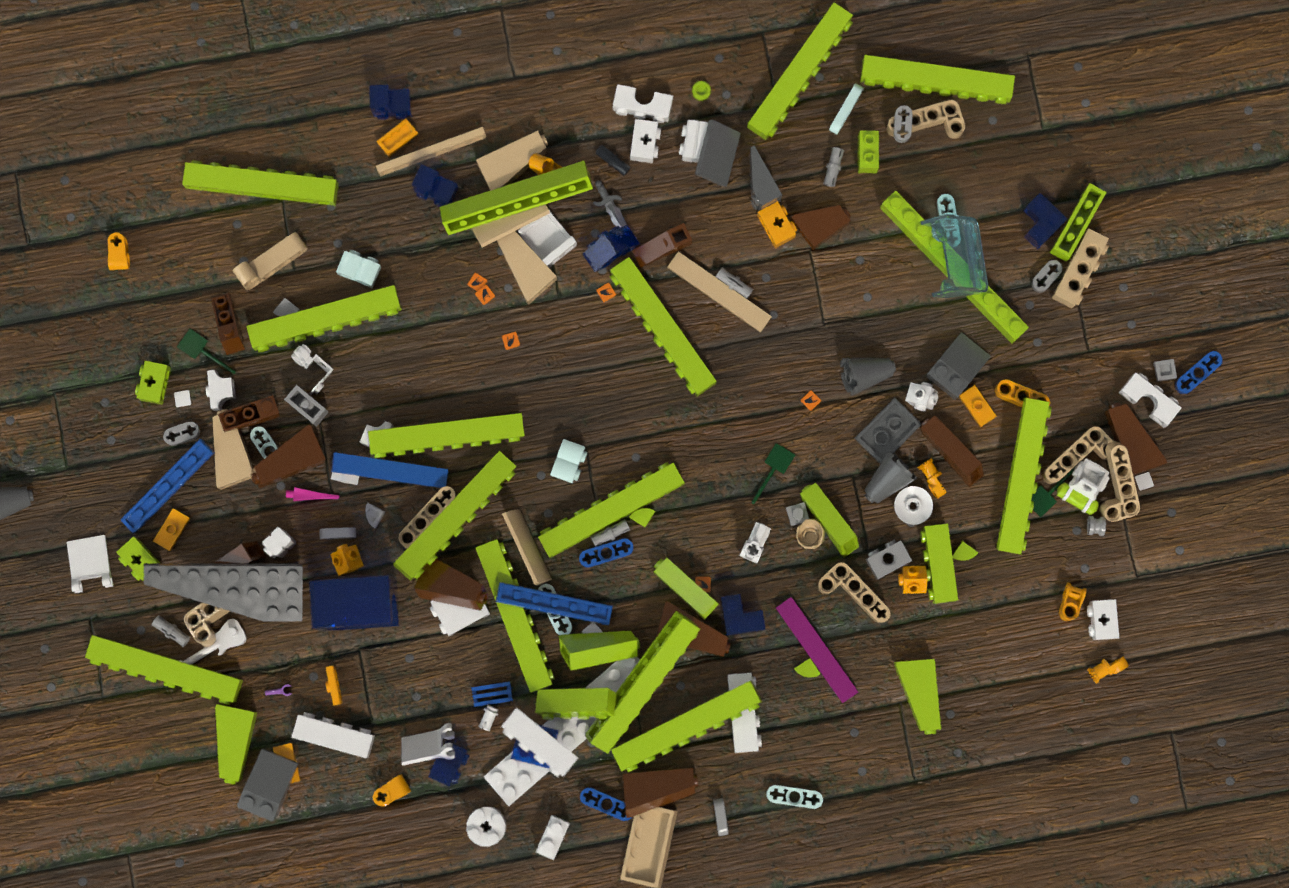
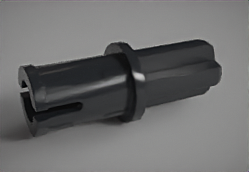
(613, 160)

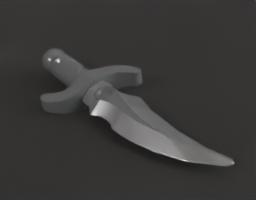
(611, 208)

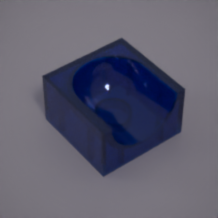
(354, 603)

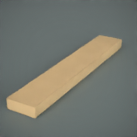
(431, 151)
(719, 292)

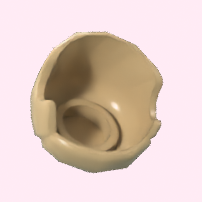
(810, 534)

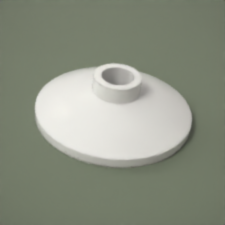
(923, 505)

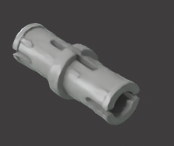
(833, 167)
(734, 283)
(610, 533)
(171, 631)

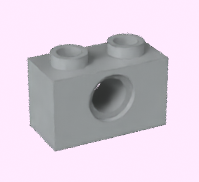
(306, 405)
(879, 567)

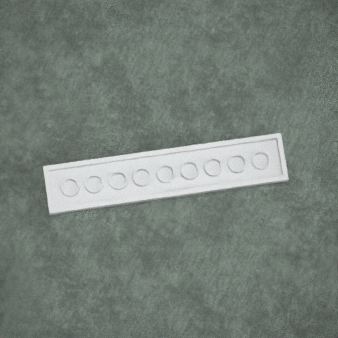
(514, 778)

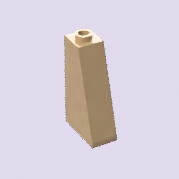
(510, 161)
(528, 269)
(231, 456)

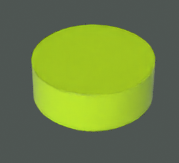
(701, 90)

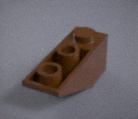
(663, 245)
(227, 324)
(249, 414)

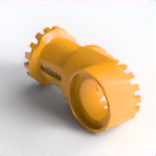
(931, 474)
(1104, 668)

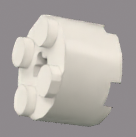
(476, 831)

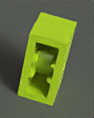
(868, 151)
(156, 392)
(131, 550)

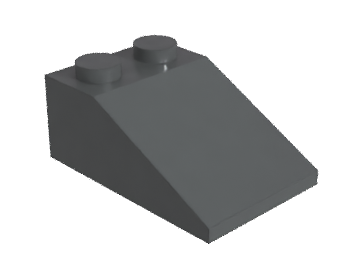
(763, 187)
(958, 366)
(267, 785)

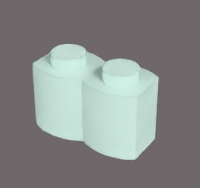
(358, 268)
(568, 461)

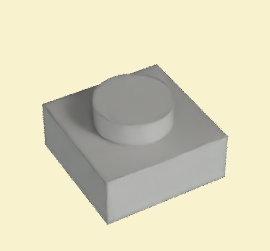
(1165, 370)
(797, 514)

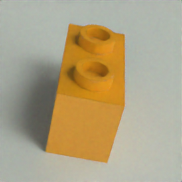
(768, 217)

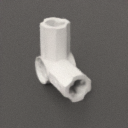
(754, 545)

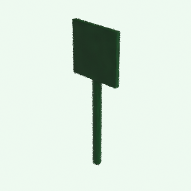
(194, 343)
(779, 460)
(1043, 500)

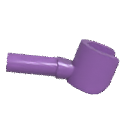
(278, 691)

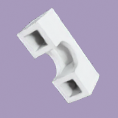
(657, 109)
(1164, 408)

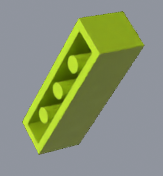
(1078, 222)
(940, 563)
(576, 703)

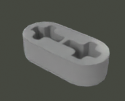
(898, 123)
(1049, 279)
(183, 437)
(337, 533)
(720, 816)

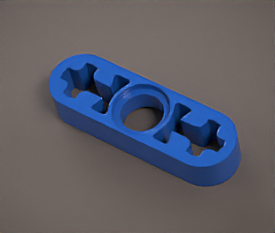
(1205, 360)
(609, 545)
(595, 794)

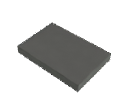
(717, 153)
(888, 430)

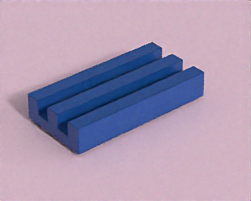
(508, 691)

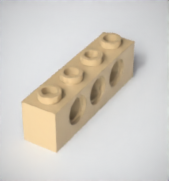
(1063, 292)

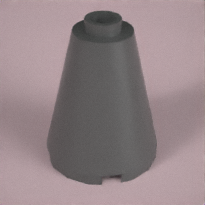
(864, 372)
(888, 478)
(14, 500)

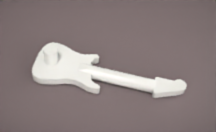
(229, 636)

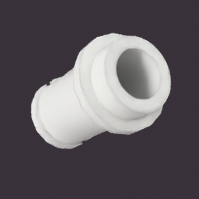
(488, 718)

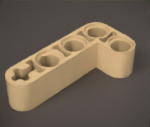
(941, 117)
(270, 261)
(1075, 457)
(1118, 480)
(425, 514)
(856, 595)
(203, 624)

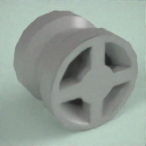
(1096, 526)

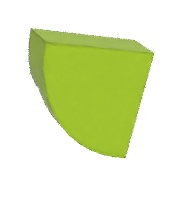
(642, 516)
(964, 552)
(807, 669)

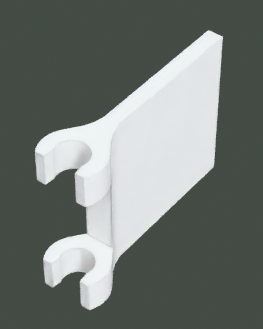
(89, 560)
(427, 746)

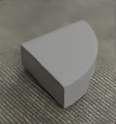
(285, 308)
(373, 515)

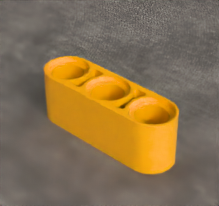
(1014, 389)

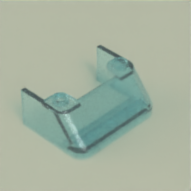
(962, 255)

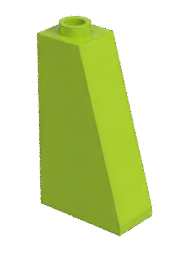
(832, 522)
(685, 588)
(597, 648)
(921, 691)
(233, 740)

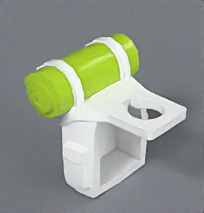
(1084, 487)

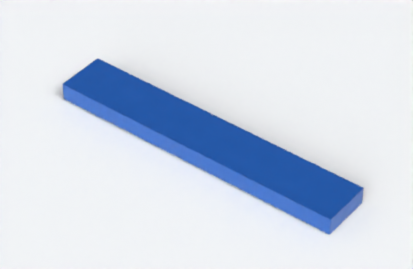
(389, 470)
(167, 486)
(553, 603)

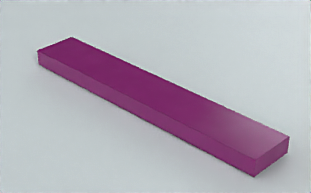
(816, 650)

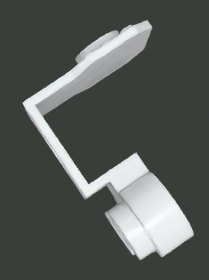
(302, 357)

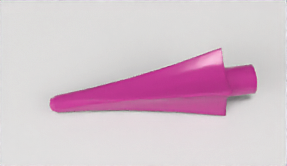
(301, 494)

